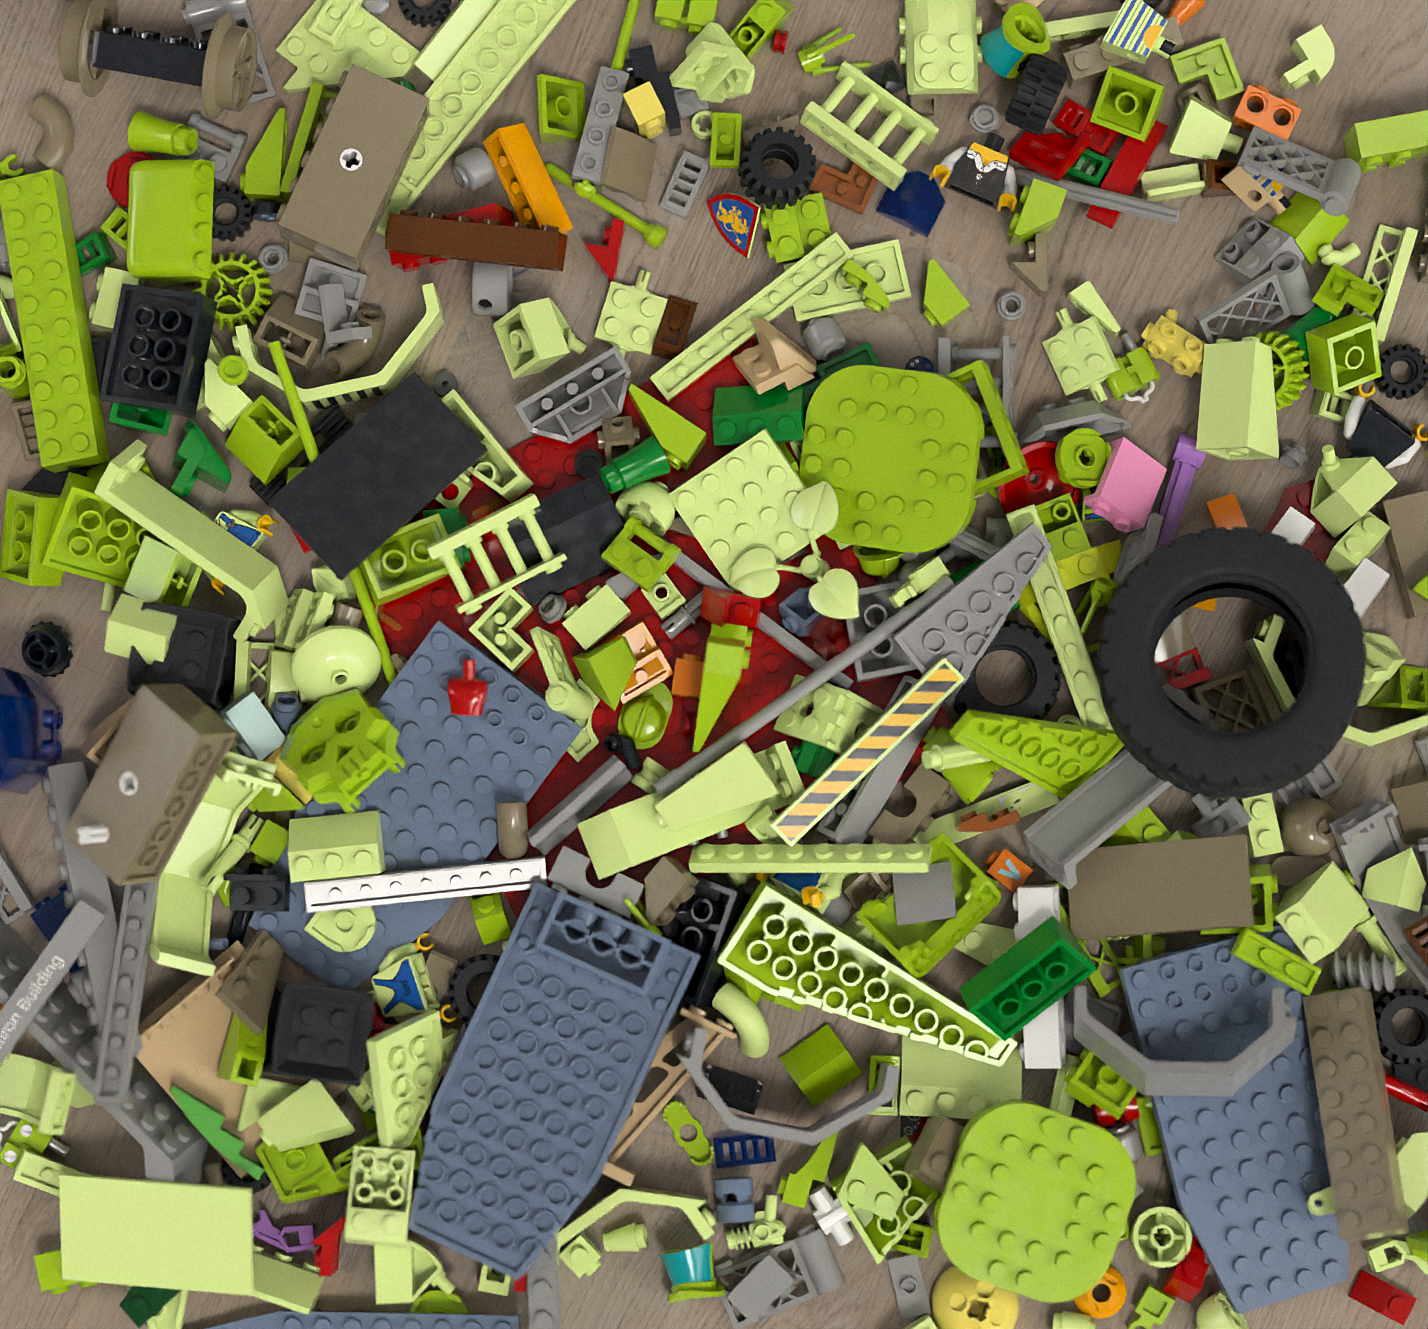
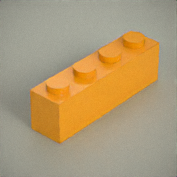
(526, 178)

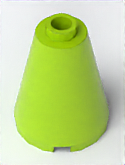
(968, 779)

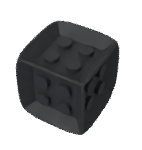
(198, 655)
(318, 1032)

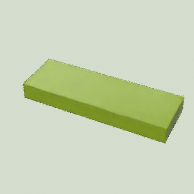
(1275, 961)

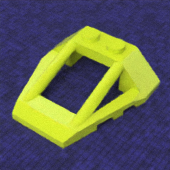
(1074, 571)

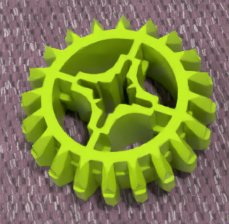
(243, 284)
(1288, 367)

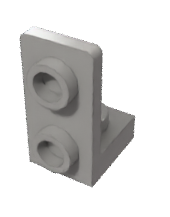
(335, 317)

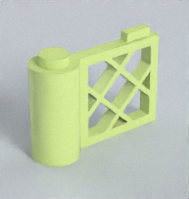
(563, 691)

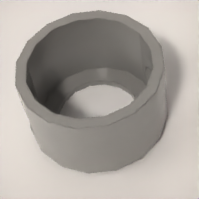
(492, 289)

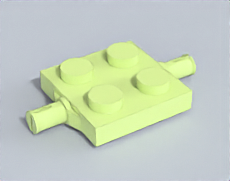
(631, 317)
(1081, 356)

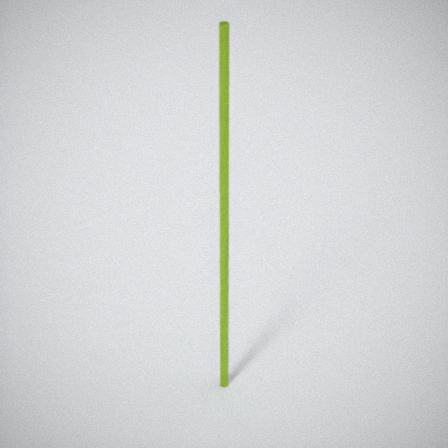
(312, 453)

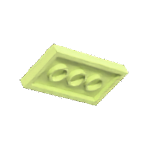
(836, 296)

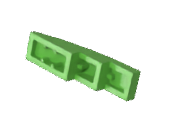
(208, 1122)

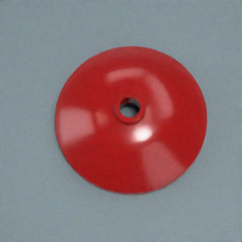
(1046, 485)

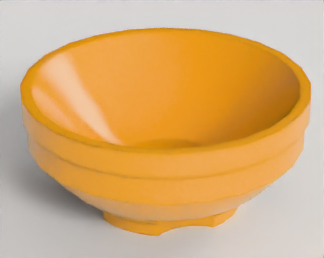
(1109, 1307)

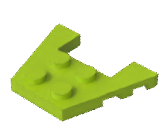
(302, 1172)

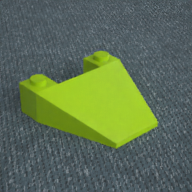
(721, 673)

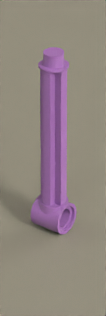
(1186, 461)

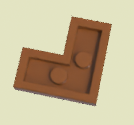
(845, 190)

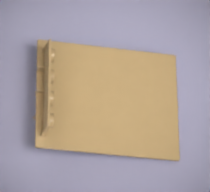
(186, 1043)

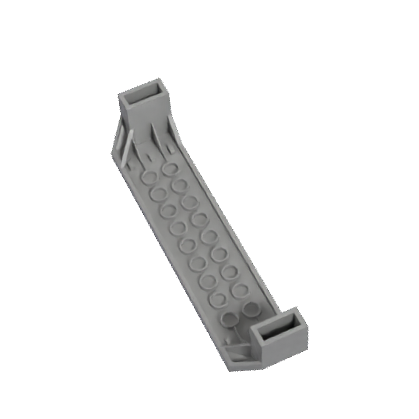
(170, 1141)

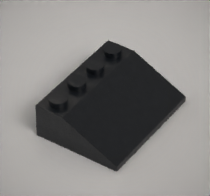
(158, 350)
(574, 522)
(704, 928)

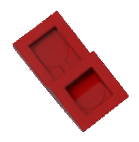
(1075, 120)

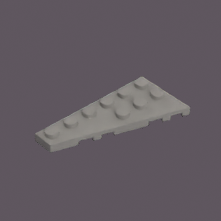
(973, 610)

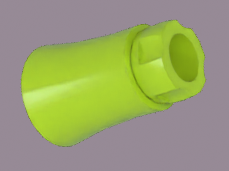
(160, 135)
(16, 386)

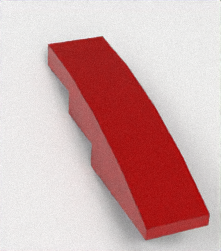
(1127, 172)

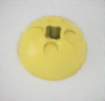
(959, 1294)

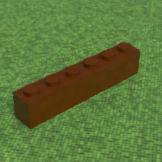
(476, 242)

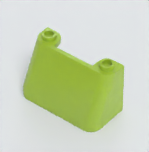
(926, 943)

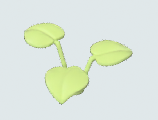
(837, 589)

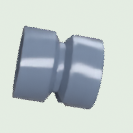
(734, 1210)

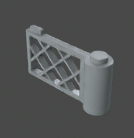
(203, 17)
(1334, 183)
(1288, 287)
(813, 1259)

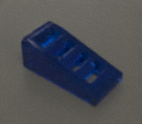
(757, 1159)

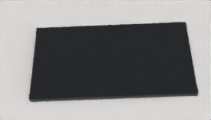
(377, 476)

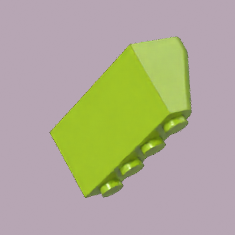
(170, 220)

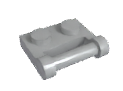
(223, 161)

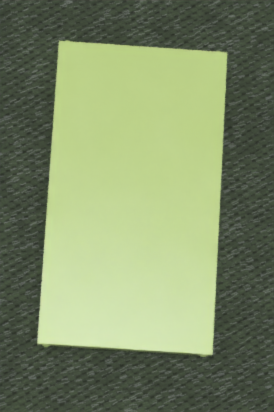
(156, 1234)

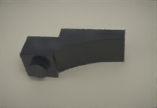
(644, 69)

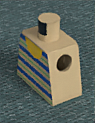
(1257, 190)

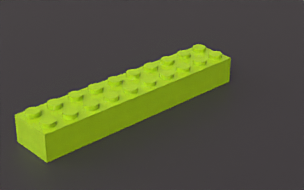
(53, 321)

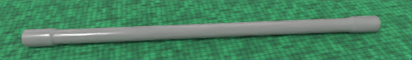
(680, 775)

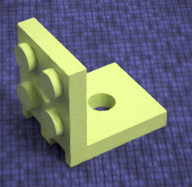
(833, 719)

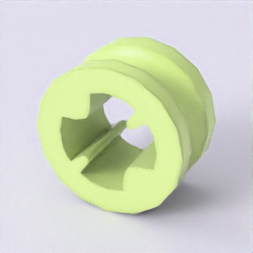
(696, 128)

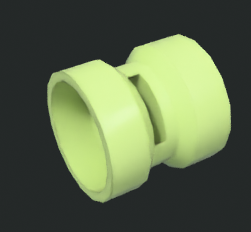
(650, 774)

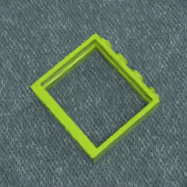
(1018, 467)

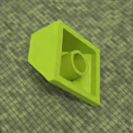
(284, 802)

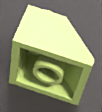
(222, 399)

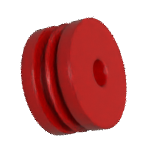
(780, 41)
(690, 724)

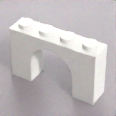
(1366, 579)

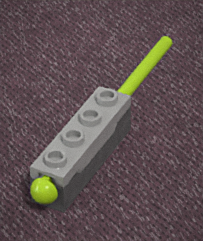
(603, 113)

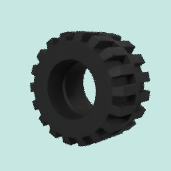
(1036, 94)
(783, 147)
(461, 982)
(1385, 1010)

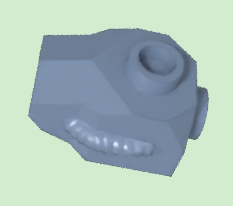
(798, 614)

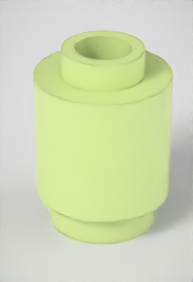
(1072, 1320)

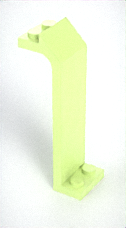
(195, 538)
(634, 835)

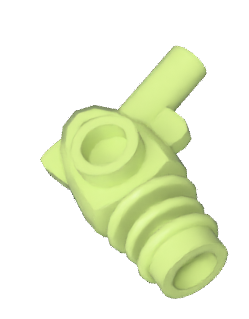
(762, 1230)

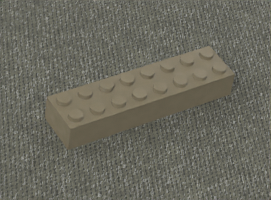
(1355, 1115)

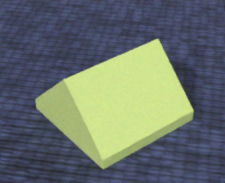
(144, 629)

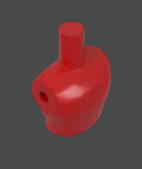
(466, 693)

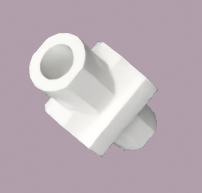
(831, 1215)

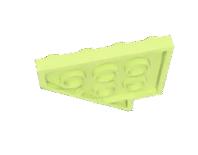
(363, 43)
(406, 1075)

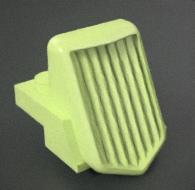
(714, 67)
(302, 617)
(1382, 662)

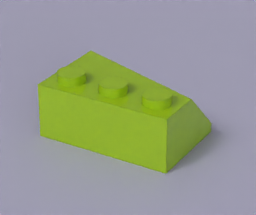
(875, 1230)

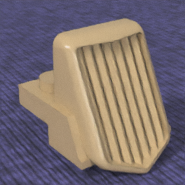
(774, 360)

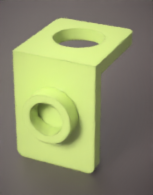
(464, 485)

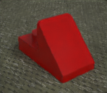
(608, 257)
(731, 607)
(1382, 1297)

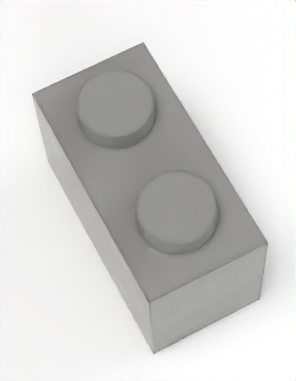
(762, 1287)

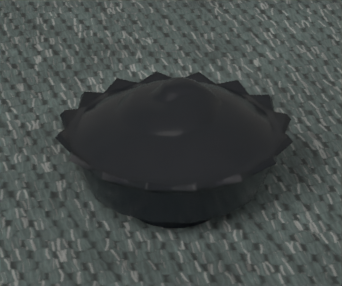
(47, 649)

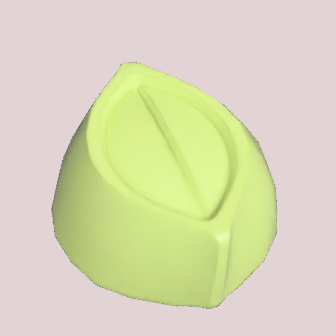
(326, 581)

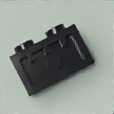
(259, 892)

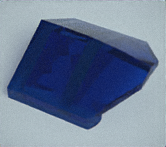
(913, 203)

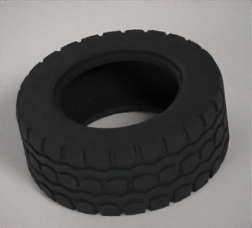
(1250, 568)

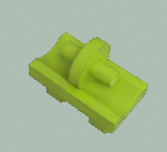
(1142, 948)

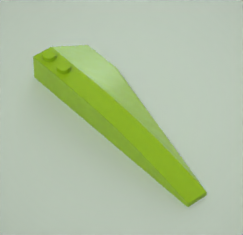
(819, 964)

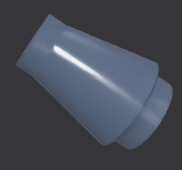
(285, 711)

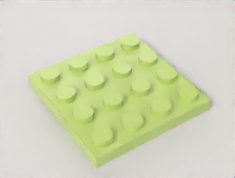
(744, 504)

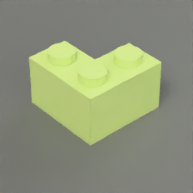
(497, 628)

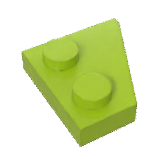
(870, 1185)

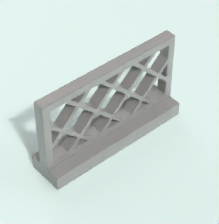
(579, 805)

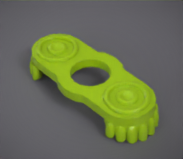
(699, 1149)

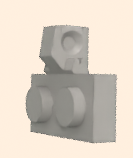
(1218, 817)

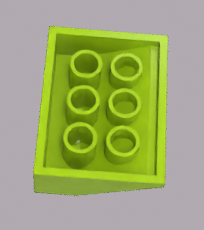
(92, 535)

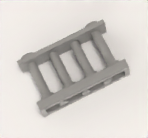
(951, 355)

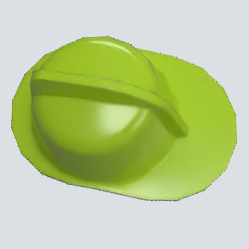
(877, 561)
(646, 716)

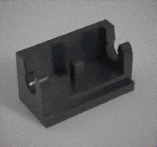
(733, 1088)

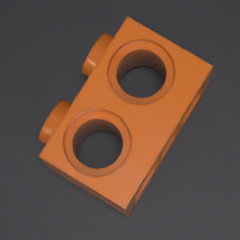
(1269, 106)

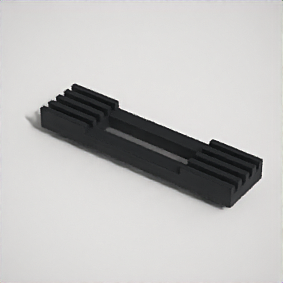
(331, 425)

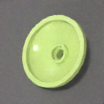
(334, 653)

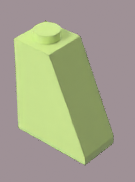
(304, 1119)

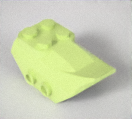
(940, 46)

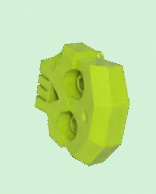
(341, 748)

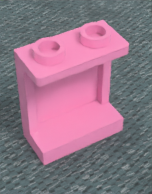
(1127, 487)

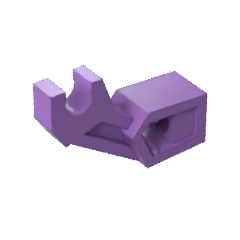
(265, 1230)

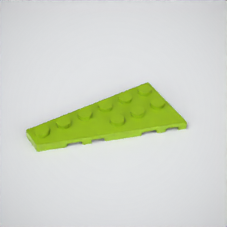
(1041, 751)

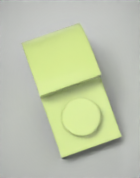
(1316, 58)

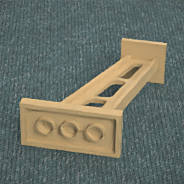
(677, 1076)

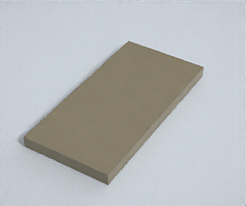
(1162, 888)

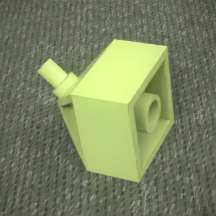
(535, 337)
(1347, 489)
(407, 1271)

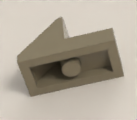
(1034, 273)

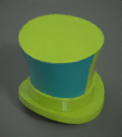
(1016, 40)
(691, 1273)

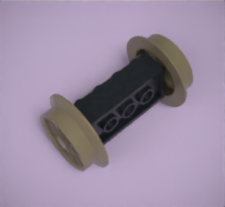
(96, 44)

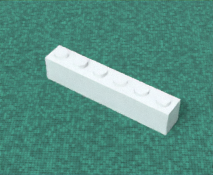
(1045, 1035)

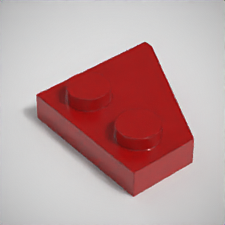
(1048, 153)

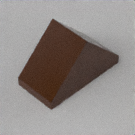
(1212, 172)

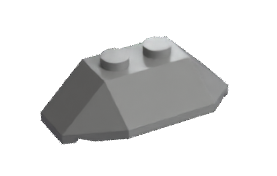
(579, 399)
(1055, 422)

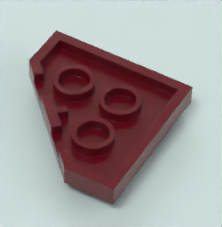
(1299, 497)

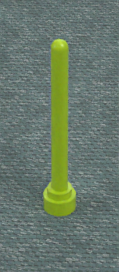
(652, 233)

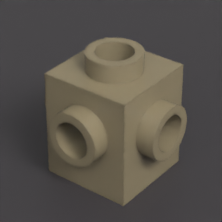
(617, 437)

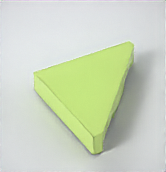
(263, 1099)

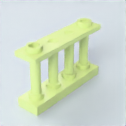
(856, 148)
(471, 537)

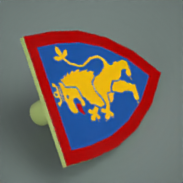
(735, 220)

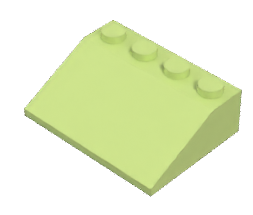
(951, 1084)

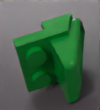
(198, 461)

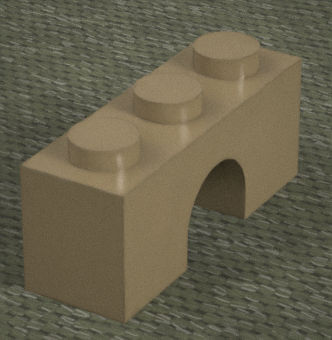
(929, 793)

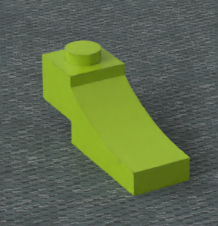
(797, 1184)

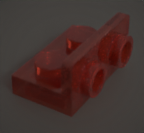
(827, 631)

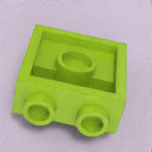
(796, 228)
(1099, 1085)

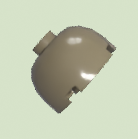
(1307, 827)

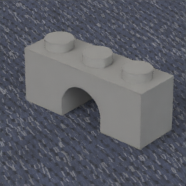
(570, 875)

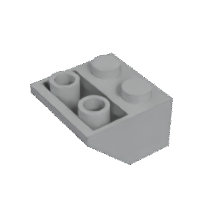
(1254, 250)

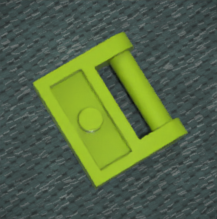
(634, 561)

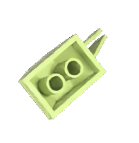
(1413, 1169)

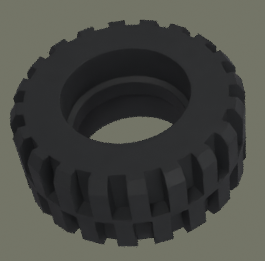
(1042, 665)

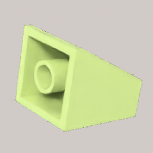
(1321, 911)

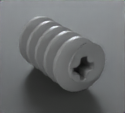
(1364, 972)

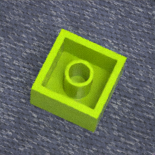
(1343, 354)

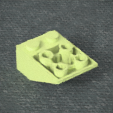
(379, 1196)

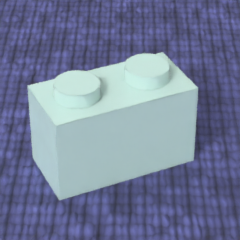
(256, 729)

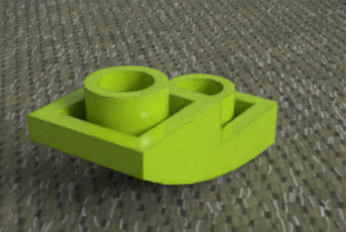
(873, 294)

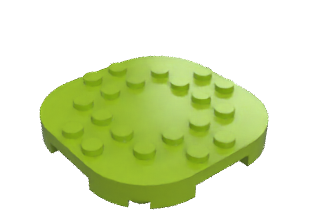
(896, 454)
(1035, 1201)

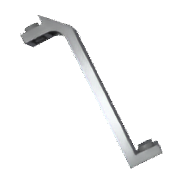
(1100, 805)

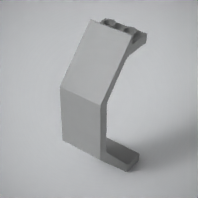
(1364, 840)
(1185, 1078)
(884, 1091)

